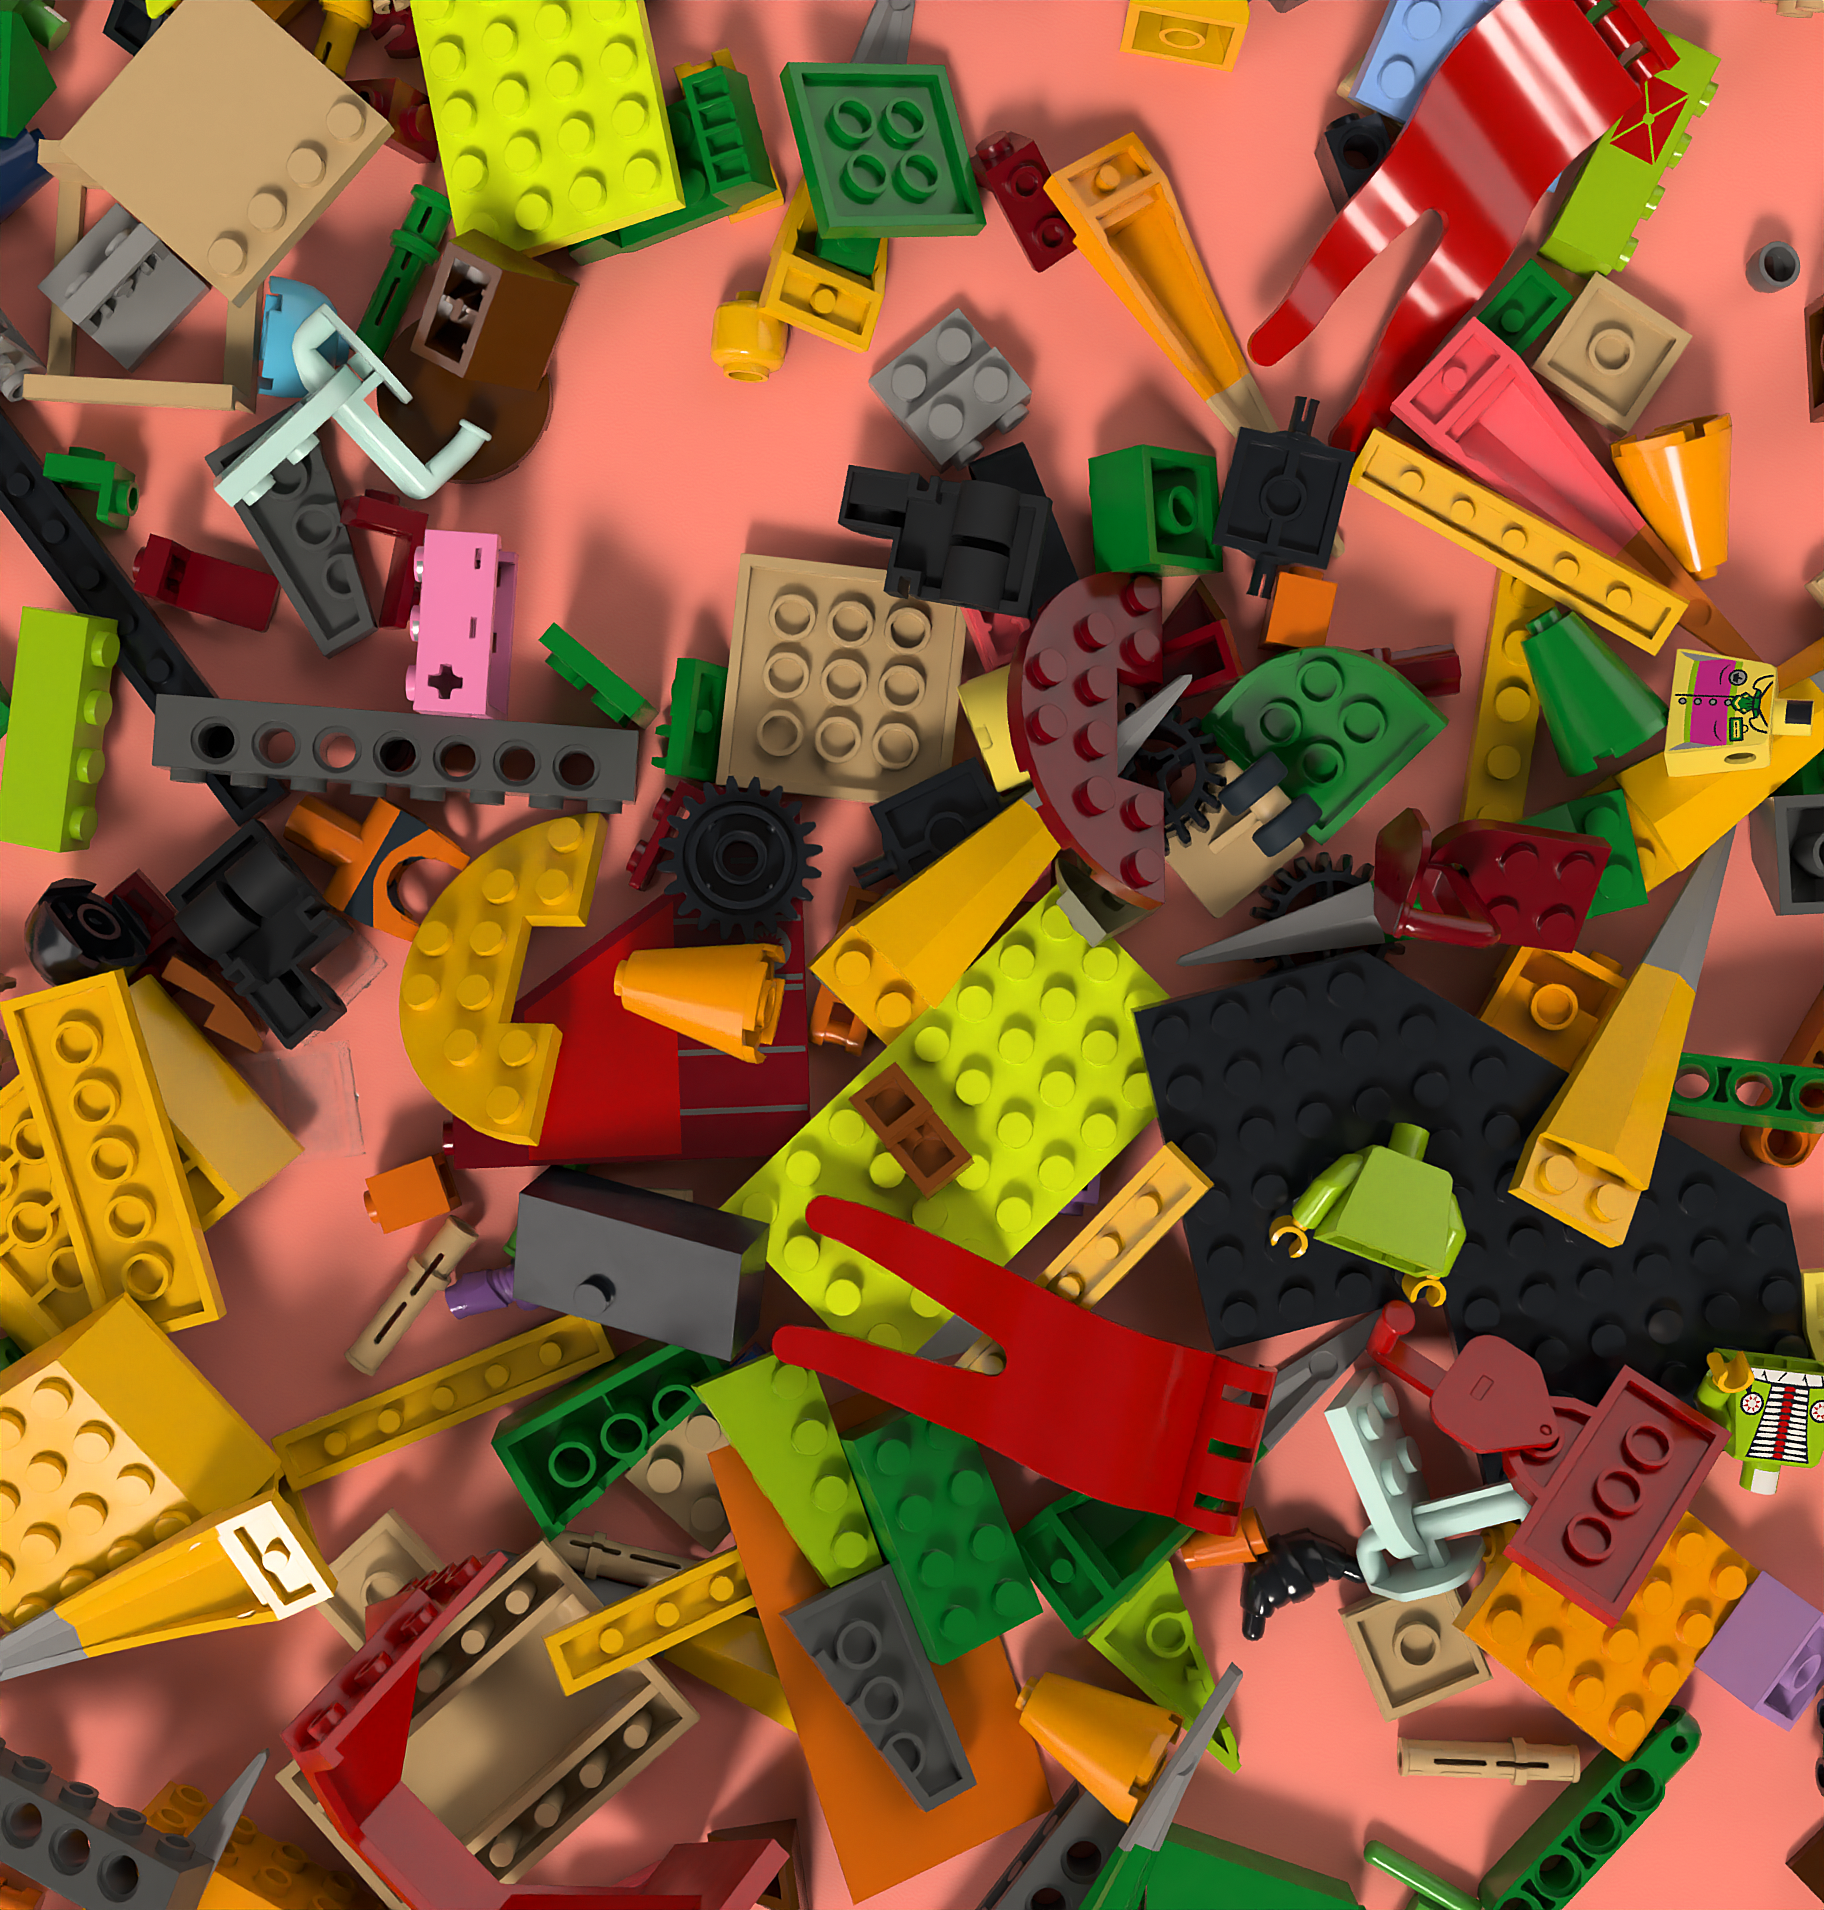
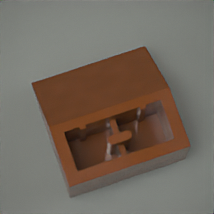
(493, 313)

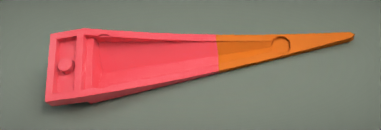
(1504, 431)

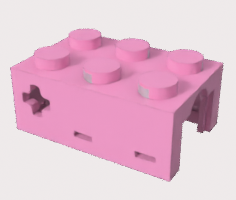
(457, 625)

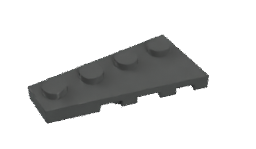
(880, 1672)

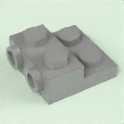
(952, 392)

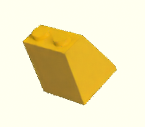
(1187, 31)

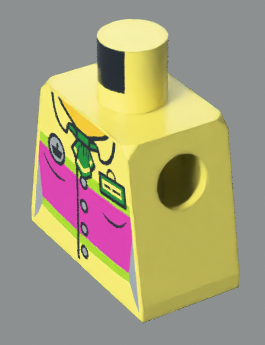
(1727, 714)

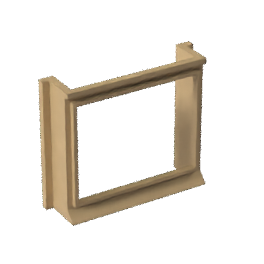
(61, 385)

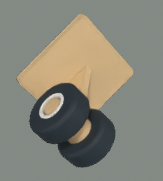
(1248, 837)

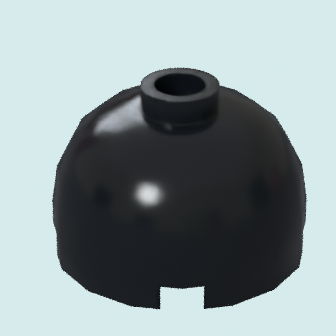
(81, 935)

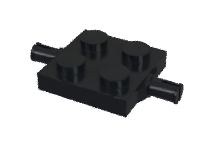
(1283, 497)
(932, 820)

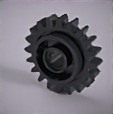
(730, 820)

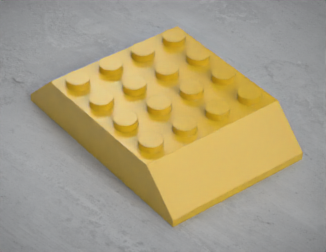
(108, 1455)

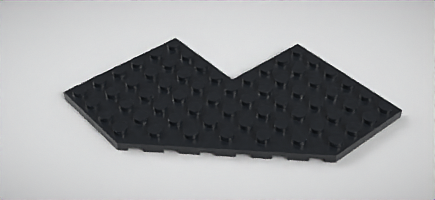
(1322, 1061)

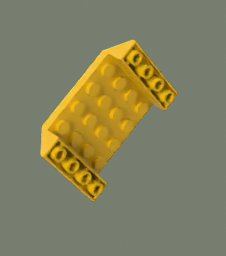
(223, 1138)

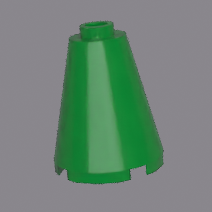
(1587, 692)

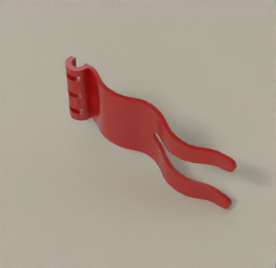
(1480, 150)
(1077, 1393)

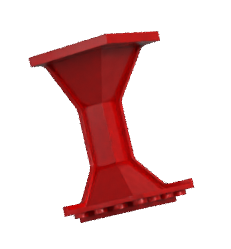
(354, 1755)

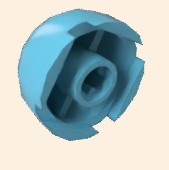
(280, 321)

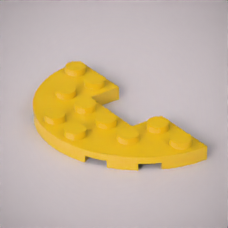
(468, 971)

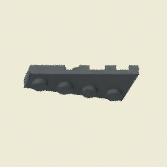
(306, 544)

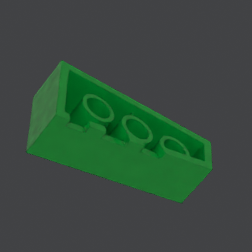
(597, 1426)

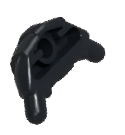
(1290, 1573)

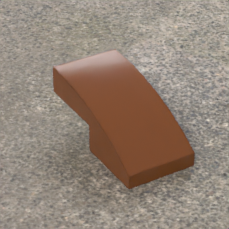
(231, 1013)
(911, 1130)

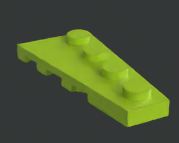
(795, 1456)

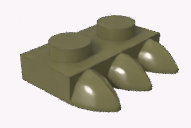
(1090, 907)

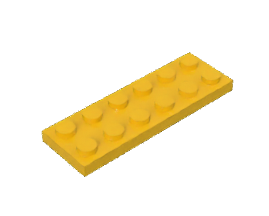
(112, 1150)

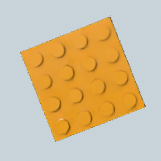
(1622, 1676)

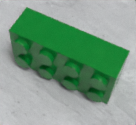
(940, 1531)

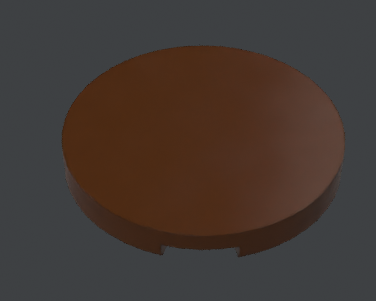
(442, 399)

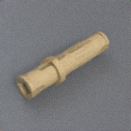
(371, 1347)
(614, 1559)
(1499, 1760)

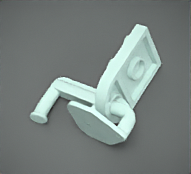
(341, 395)
(1398, 1503)

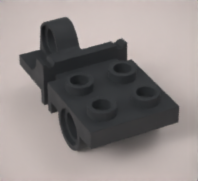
(955, 543)
(265, 930)

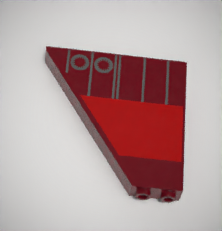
(641, 1088)

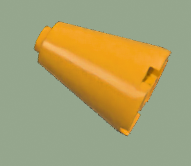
(1683, 487)
(708, 993)
(1101, 1738)

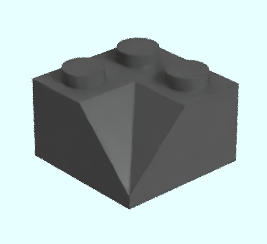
(1790, 852)

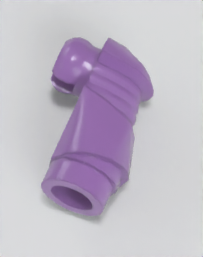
(484, 1292)

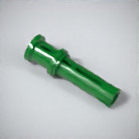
(422, 251)

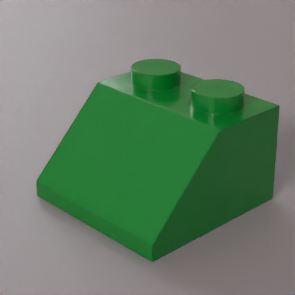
(1154, 512)

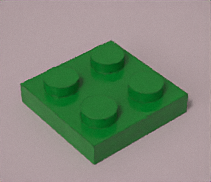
(582, 667)

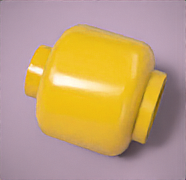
(747, 340)

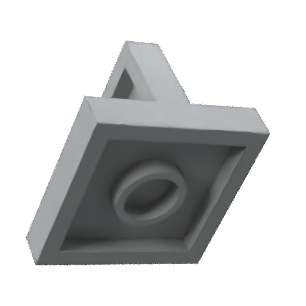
(123, 287)

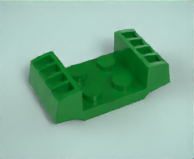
(717, 158)

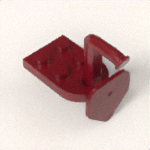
(1512, 886)

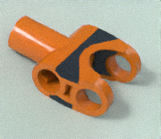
(370, 857)

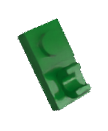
(696, 721)

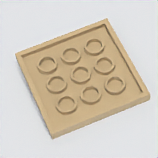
(226, 140)
(837, 682)

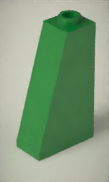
(1216, 1874)

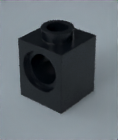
(1350, 134)

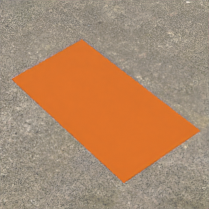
(868, 1812)

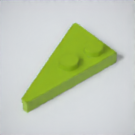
(1158, 1651)

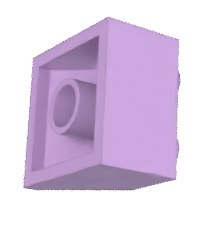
(1769, 1652)

